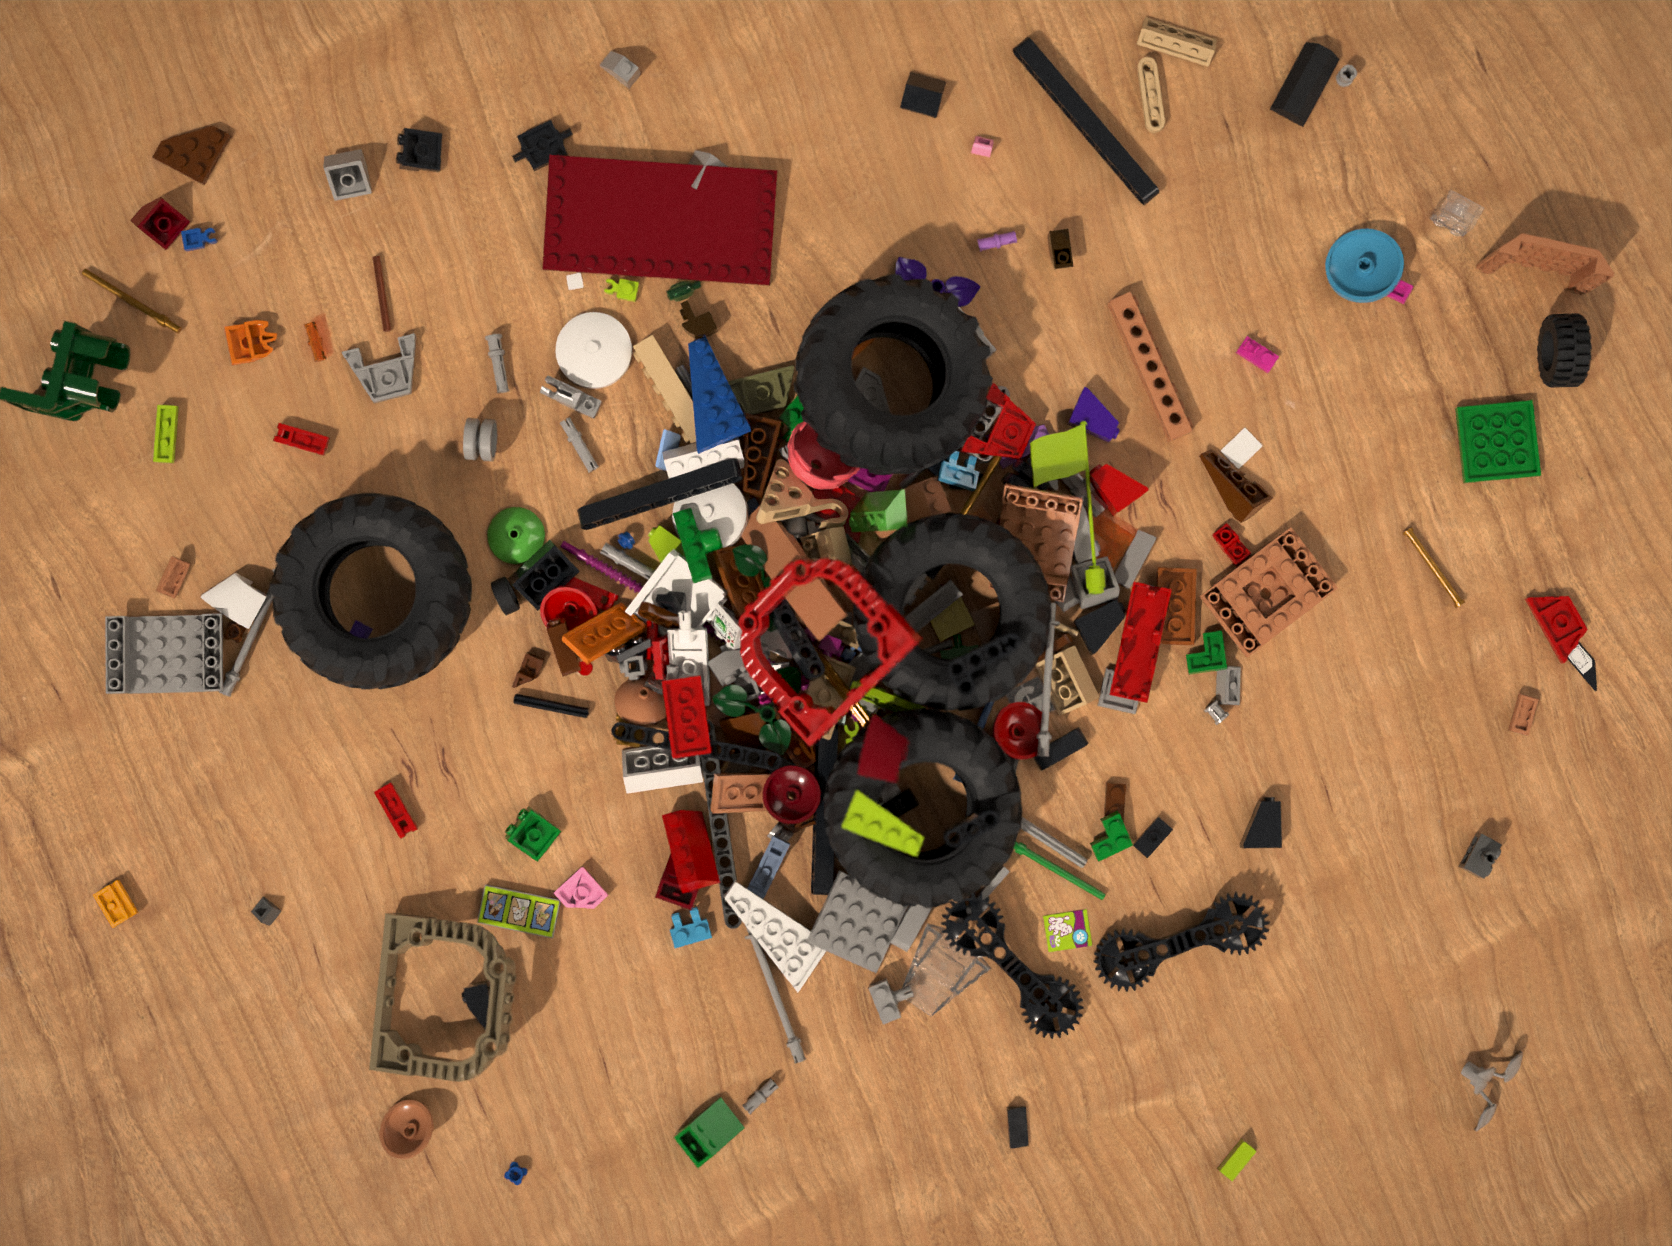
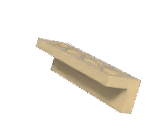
(1176, 41)

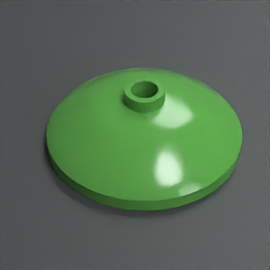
(529, 538)

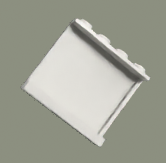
(675, 576)

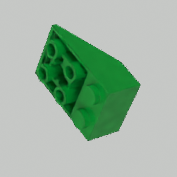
(708, 1132)

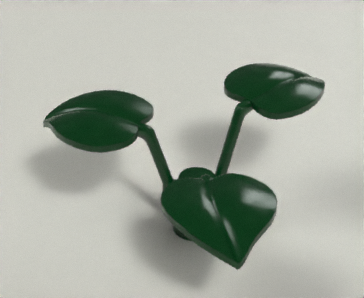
(749, 562)
(773, 736)

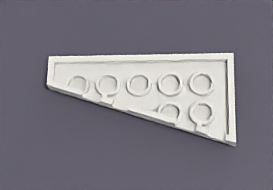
(777, 933)

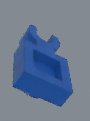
(195, 239)

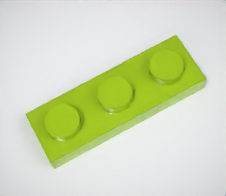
(165, 434)

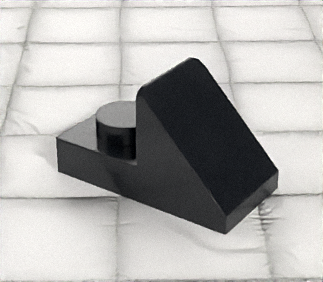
(672, 601)

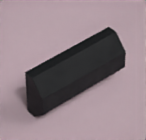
(1305, 83)

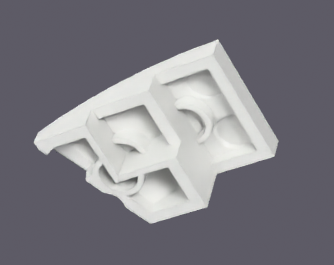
(236, 599)

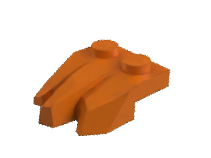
(249, 341)

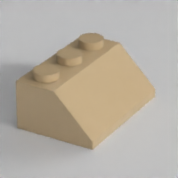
(1070, 681)

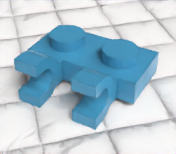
(959, 476)
(689, 933)

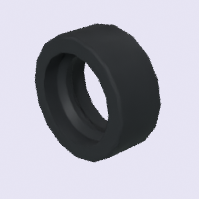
(505, 595)

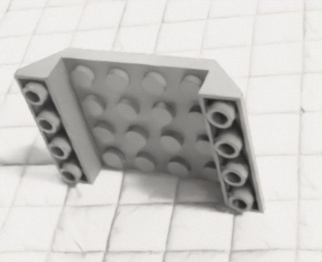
(164, 654)

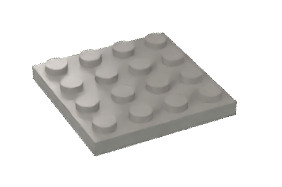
(856, 923)

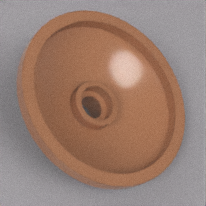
(639, 708)
(398, 1126)

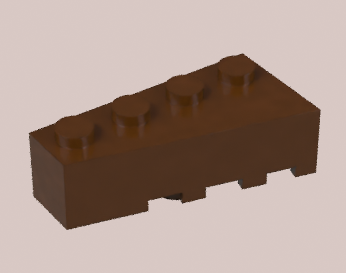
(760, 453)

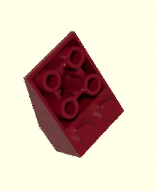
(670, 891)

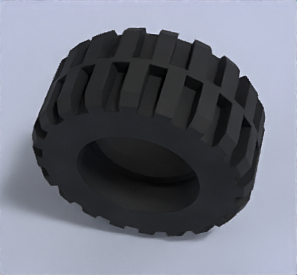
(1564, 350)

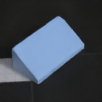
(668, 441)

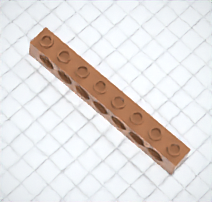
(1171, 430)

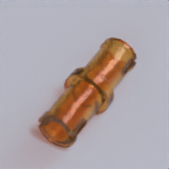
(315, 341)

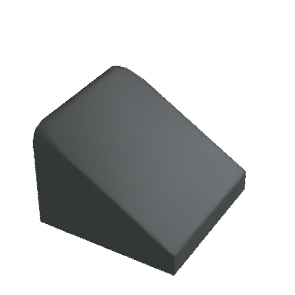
(266, 911)

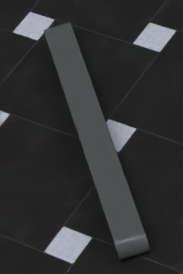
(717, 833)

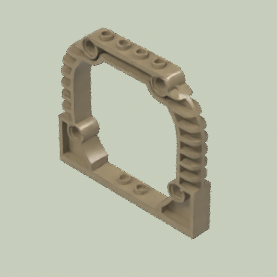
(389, 1049)

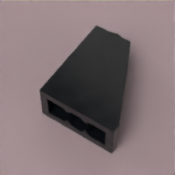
(1100, 624)
(1264, 826)

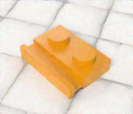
(115, 903)

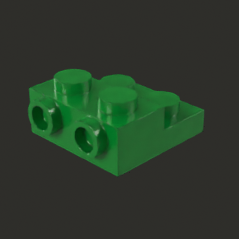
(532, 833)

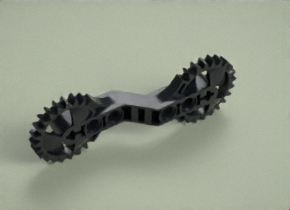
(1181, 941)
(1013, 966)

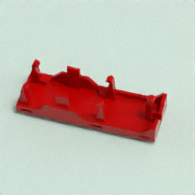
(1140, 642)

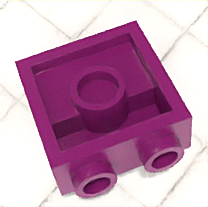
(828, 644)

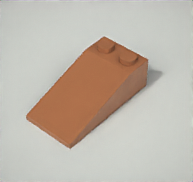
(922, 501)

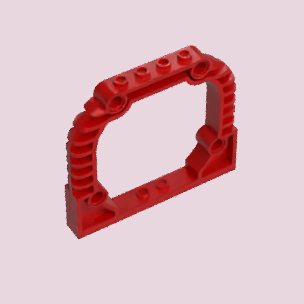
(894, 642)

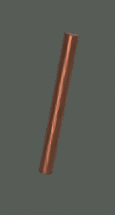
(381, 294)

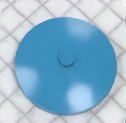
(1364, 265)

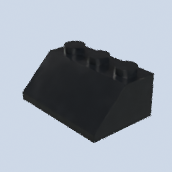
(542, 573)

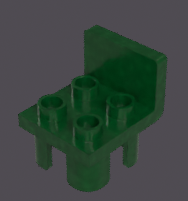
(70, 381)

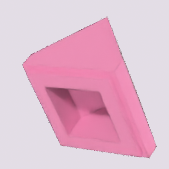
(982, 146)

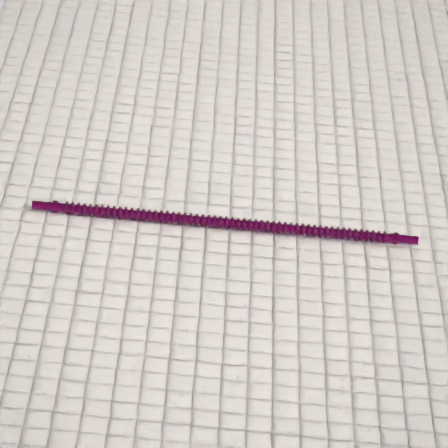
(582, 555)

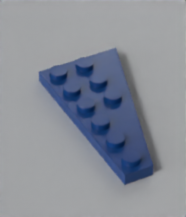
(714, 403)

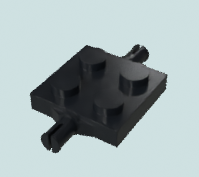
(540, 143)

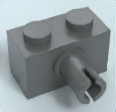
(1480, 856)

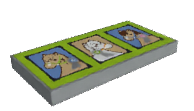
(519, 911)

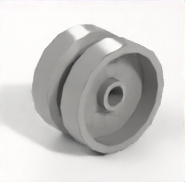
(480, 439)

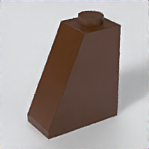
(567, 659)

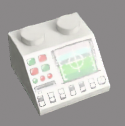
(727, 627)

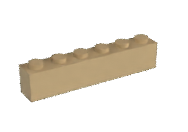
(667, 385)

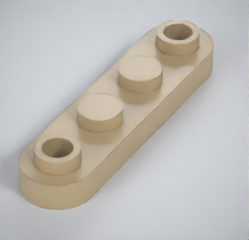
(1150, 95)

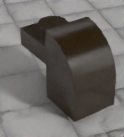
(697, 326)

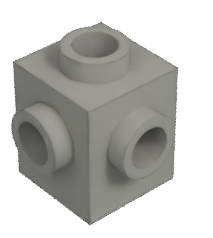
(641, 665)

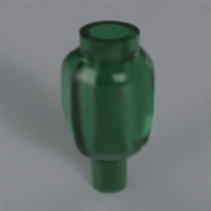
(682, 290)

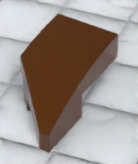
(529, 669)

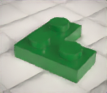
(1212, 659)
(1115, 840)

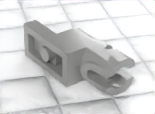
(572, 397)

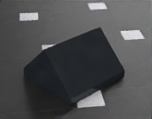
(923, 94)

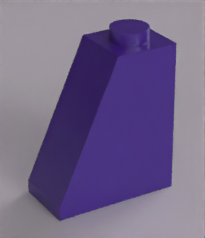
(1099, 420)

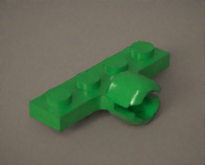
(696, 544)

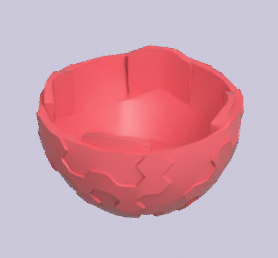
(805, 449)

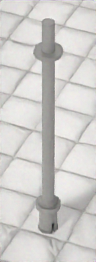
(233, 675)
(1044, 736)
(793, 1041)

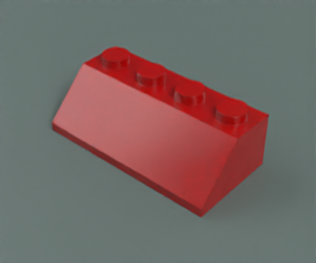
(690, 849)

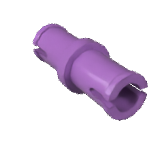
(997, 241)

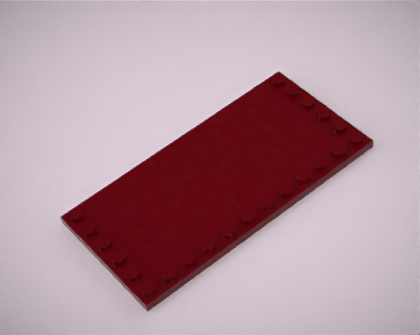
(655, 225)

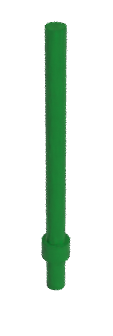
(1021, 848)

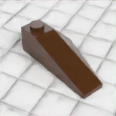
(1238, 493)

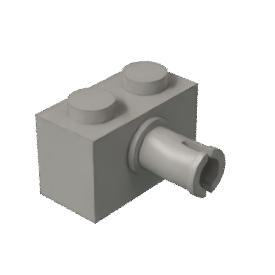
(887, 999)

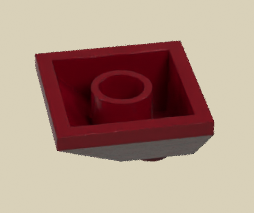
(160, 222)

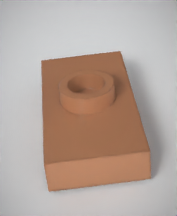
(173, 577)
(1523, 714)

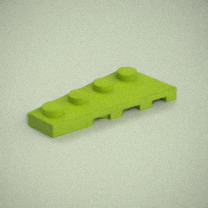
(878, 824)

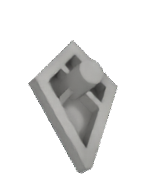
(1071, 597)

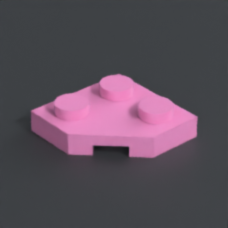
(581, 891)

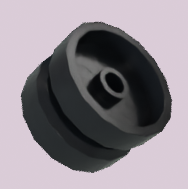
(1022, 476)

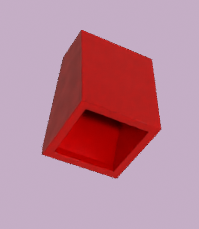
(1115, 487)

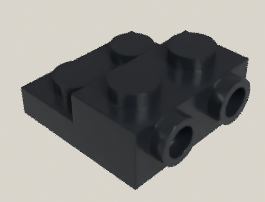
(419, 150)

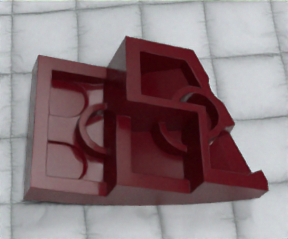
(882, 751)

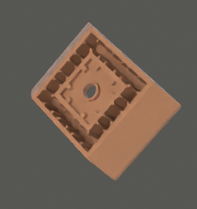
(1294, 585)

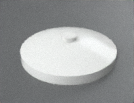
(594, 350)
(718, 508)

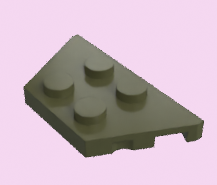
(763, 391)

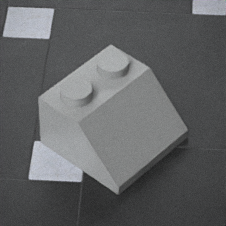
(347, 174)
(1111, 591)

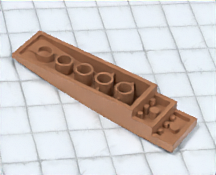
(813, 601)

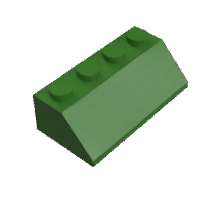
(879, 512)

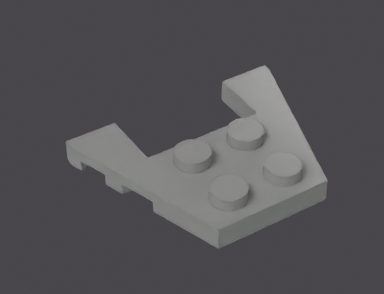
(387, 378)

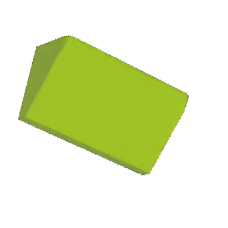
(1236, 1160)

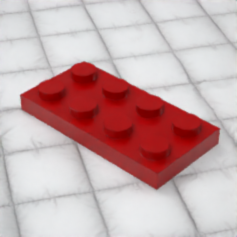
(686, 717)

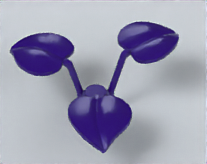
(961, 287)

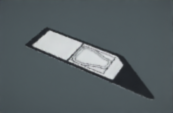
(1584, 664)

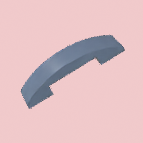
(768, 866)

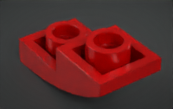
(1231, 545)

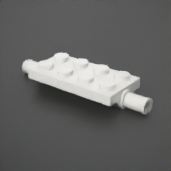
(690, 651)

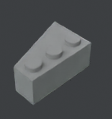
(1082, 546)

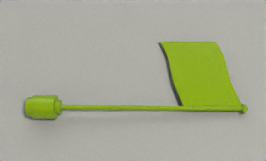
(1060, 457)

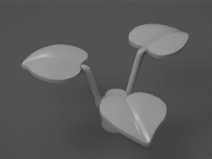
(1480, 1077)

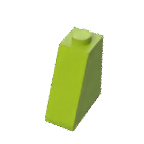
(664, 542)

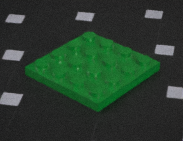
(1498, 441)

